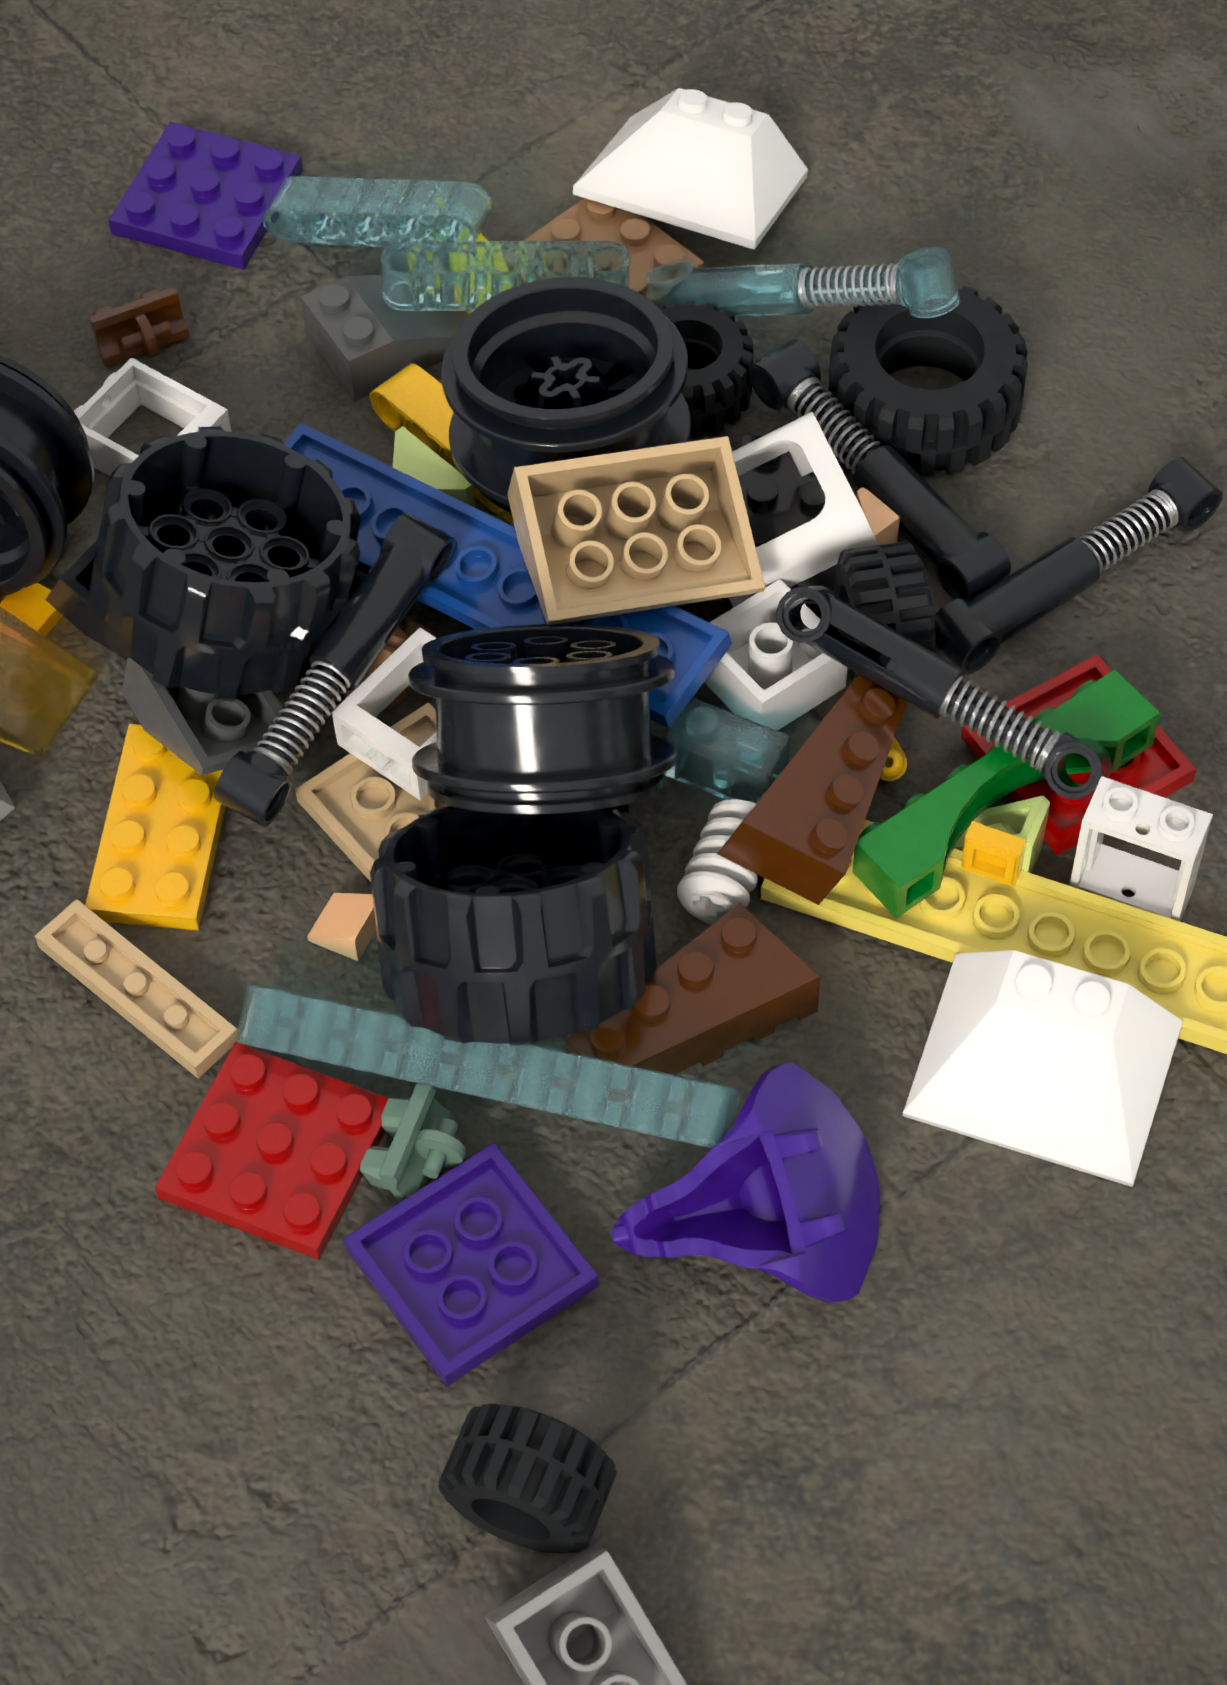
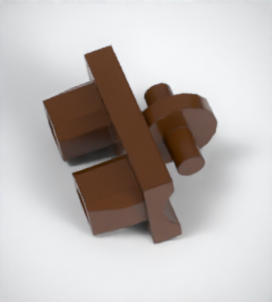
(139, 326)

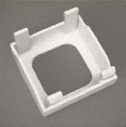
(838, 526)

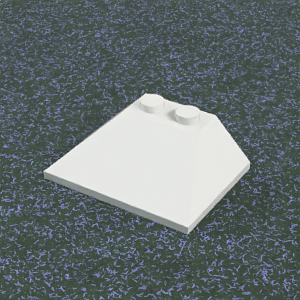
(698, 167)
(1045, 1062)

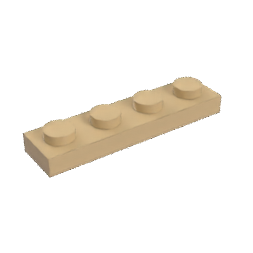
(137, 988)

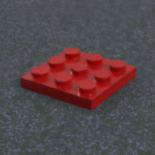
(1156, 770)
(274, 1150)

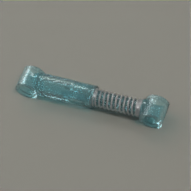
(918, 281)

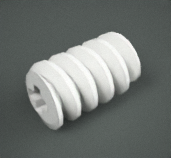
(711, 881)

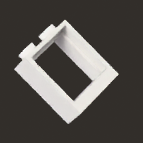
(127, 390)
(370, 738)
(1171, 830)

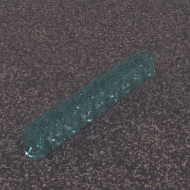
(512, 1074)

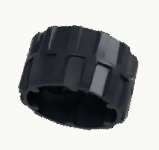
(223, 561)
(513, 922)

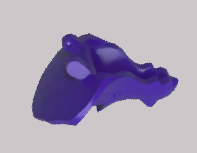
(777, 1195)

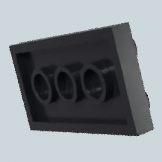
(781, 501)

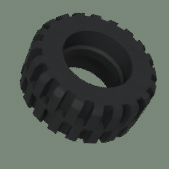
(941, 425)

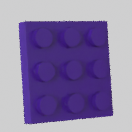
(203, 195)
(470, 1263)

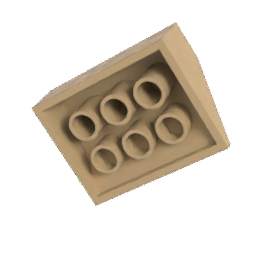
(634, 530)

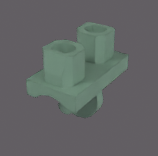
(420, 1144)

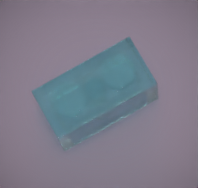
(726, 752)

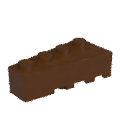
(817, 805)
(707, 998)

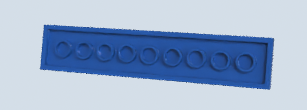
(487, 574)

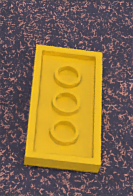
(156, 839)

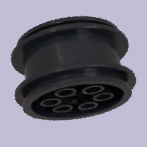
(561, 377)
(42, 476)
(543, 718)

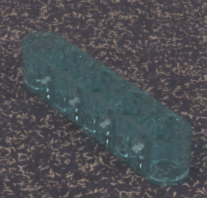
(375, 211)
(471, 272)

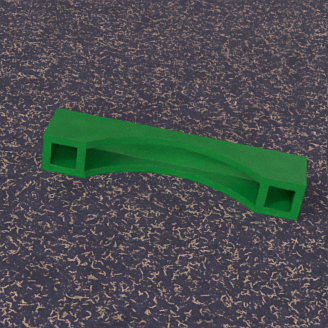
(908, 853)

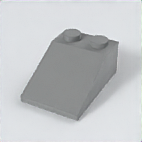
(582, 1629)

